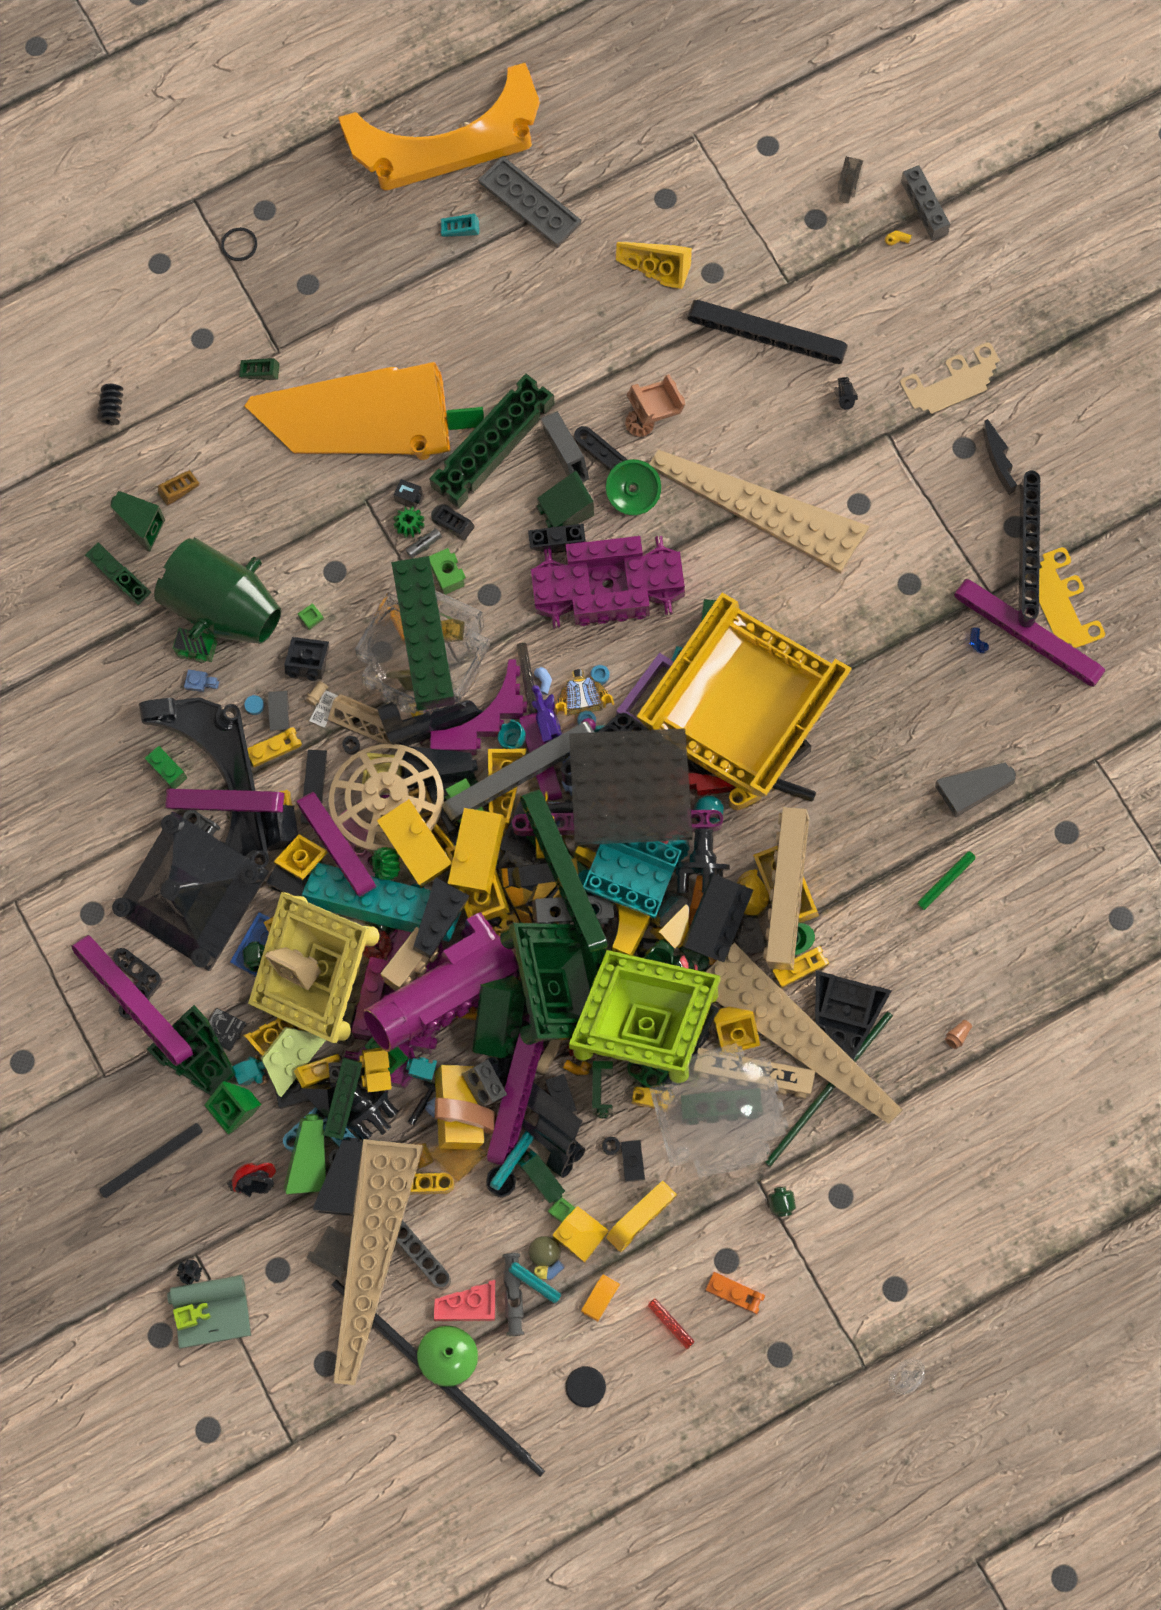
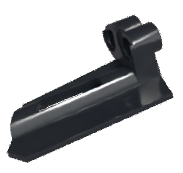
(419, 727)
(555, 1131)

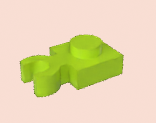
(187, 1315)

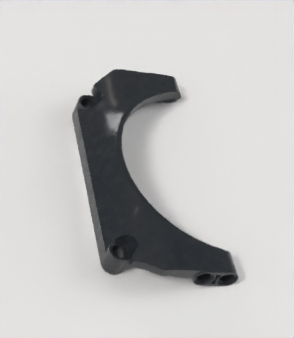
(226, 745)

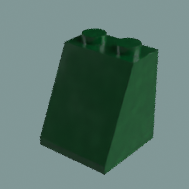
(566, 503)
(138, 517)

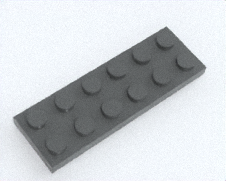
(530, 201)

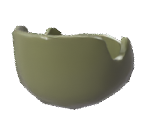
(544, 1251)

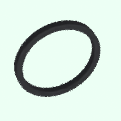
(234, 230)

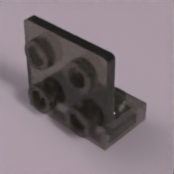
(332, 1253)

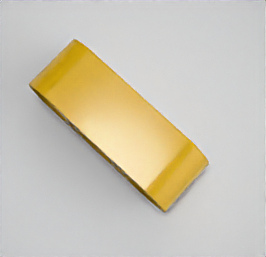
(434, 1188)

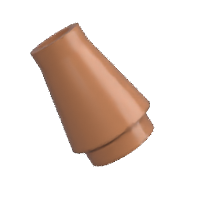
(957, 1036)

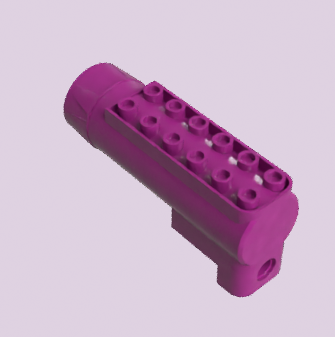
(443, 991)

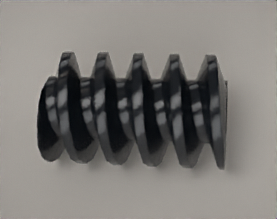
(109, 404)

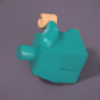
(250, 1071)

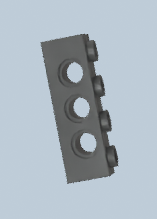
(925, 203)
(542, 907)

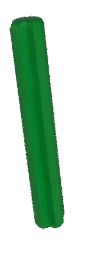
(946, 880)

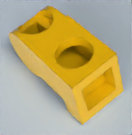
(642, 1097)

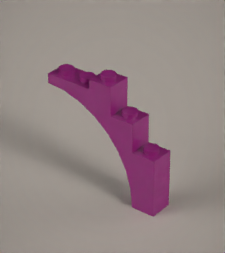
(507, 705)

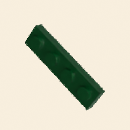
(343, 1098)

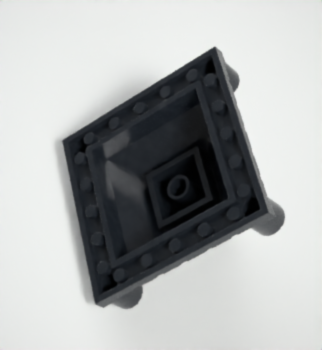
(191, 891)

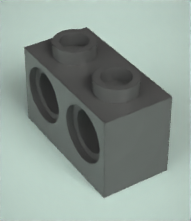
(484, 1084)

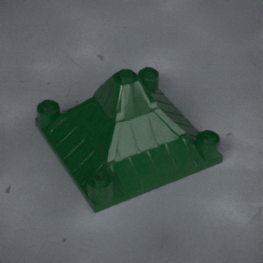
(554, 977)

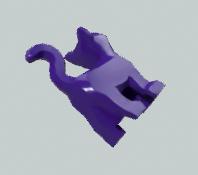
(546, 716)

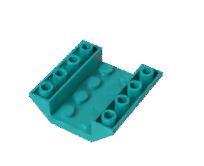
(633, 874)

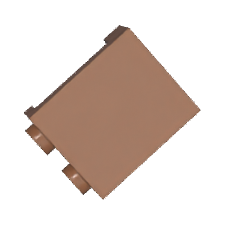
(656, 400)

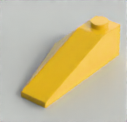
(662, 262)

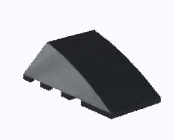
(847, 1009)

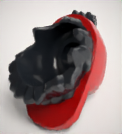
(253, 1178)

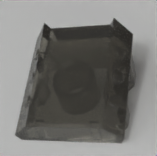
(669, 907)

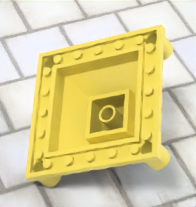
(338, 950)

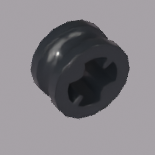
(355, 748)
(605, 1146)

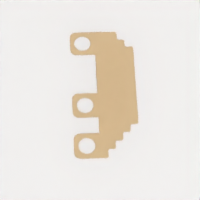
(960, 386)

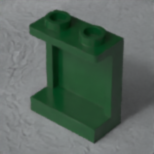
(600, 1069)

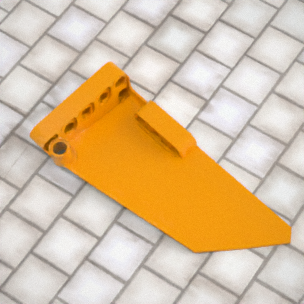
(361, 413)

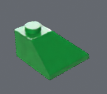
(232, 1106)

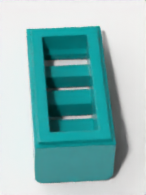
(467, 231)

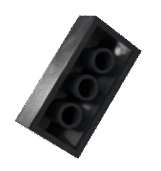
(717, 917)

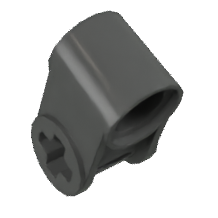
(202, 822)

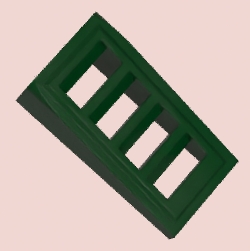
(271, 369)

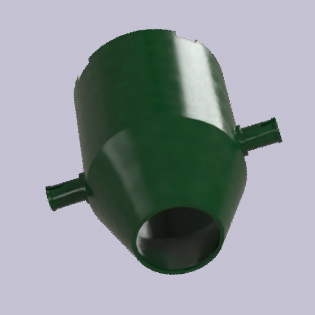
(217, 594)

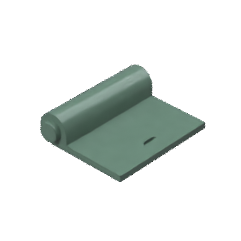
(226, 1306)

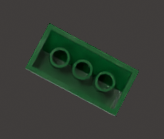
(499, 1017)

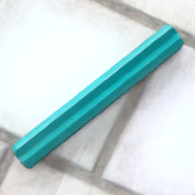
(511, 1161)

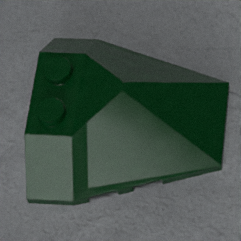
(209, 1062)

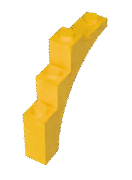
(631, 923)

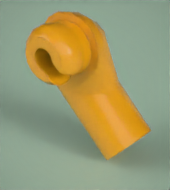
(576, 1069)

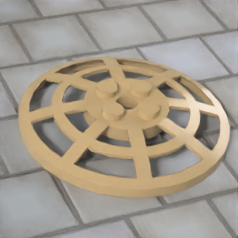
(376, 785)

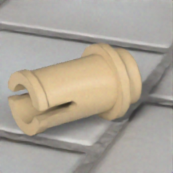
(317, 692)

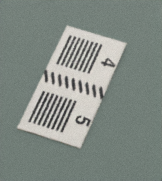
(323, 709)

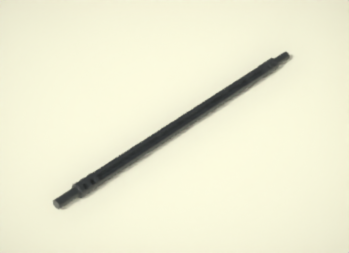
(455, 1393)

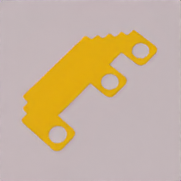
(1056, 603)

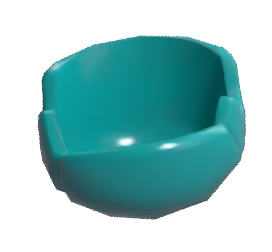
(511, 735)
(709, 803)

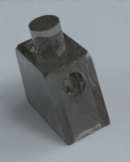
(850, 178)

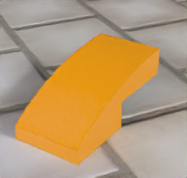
(600, 1298)

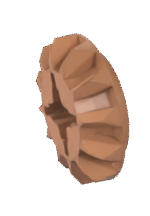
(634, 428)

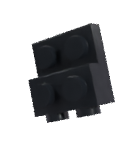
(306, 658)

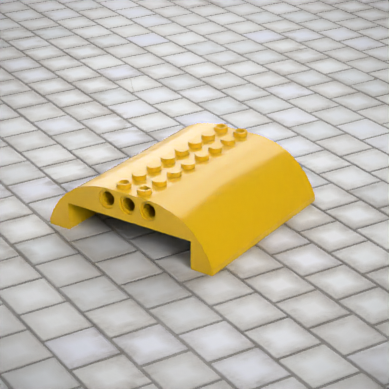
(742, 697)

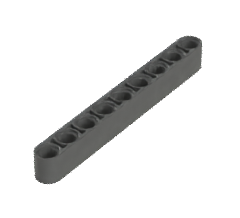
(512, 775)
(420, 1257)

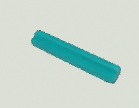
(534, 1282)

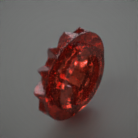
(384, 946)

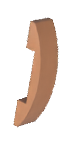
(465, 1112)

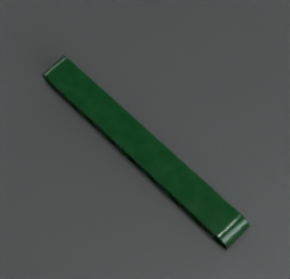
(563, 872)

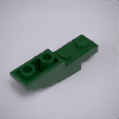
(117, 574)

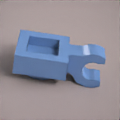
(198, 681)

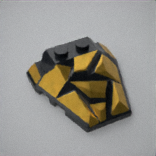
(529, 883)

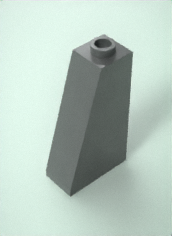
(564, 445)
(973, 787)

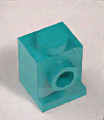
(421, 1068)

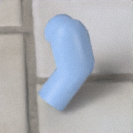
(545, 678)

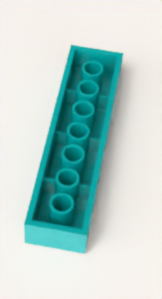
(387, 904)

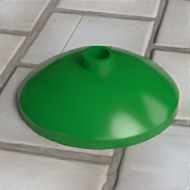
(646, 484)

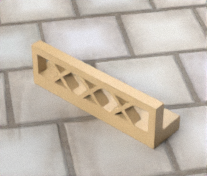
(361, 711)

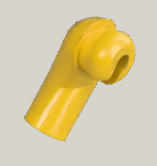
(896, 237)

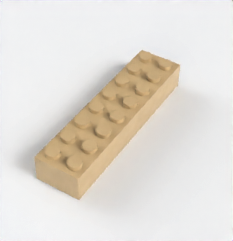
(787, 888)

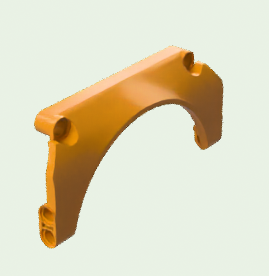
(413, 159)

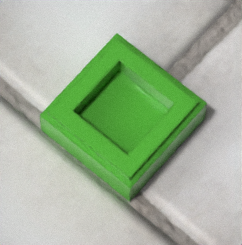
(310, 616)
(561, 1209)

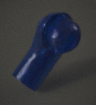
(976, 643)

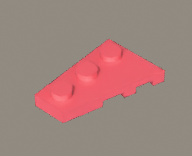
(468, 1305)

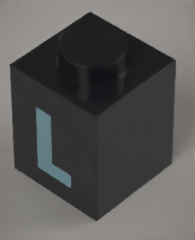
(408, 494)

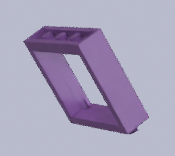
(643, 683)

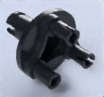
(701, 862)
(365, 1107)

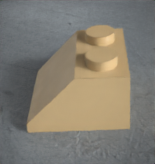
(294, 966)

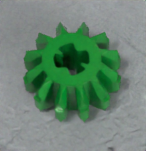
(409, 515)
(385, 863)

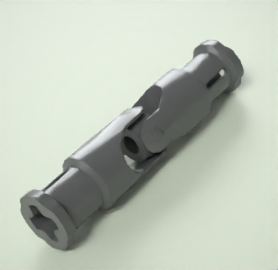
(513, 1292)

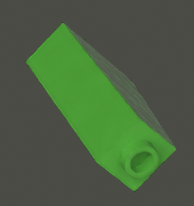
(307, 1160)

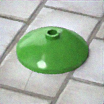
(444, 1368)

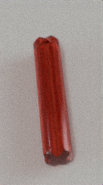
(671, 1323)

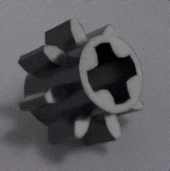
(189, 1272)

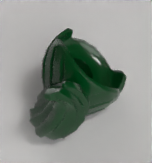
(661, 952)

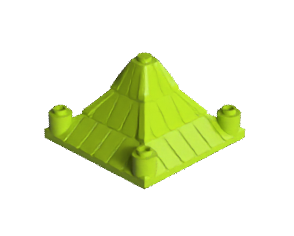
(645, 1013)

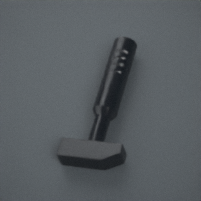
(423, 1102)

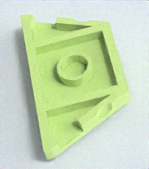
(286, 1053)

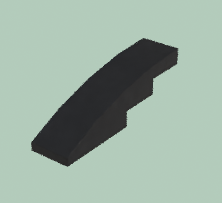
(997, 452)

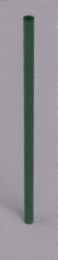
(823, 1095)

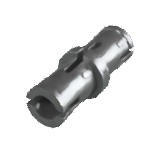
(423, 543)

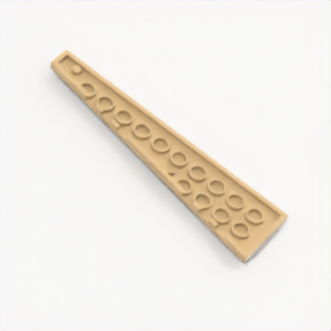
(801, 525)
(787, 1025)
(380, 1204)

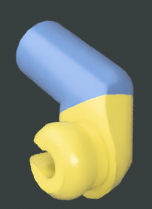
(547, 1272)

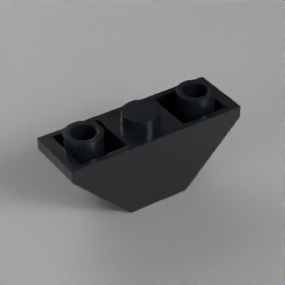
(556, 537)

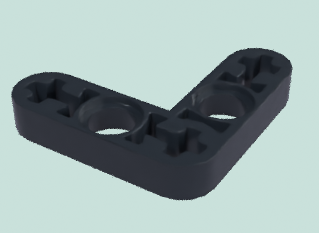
(142, 977)

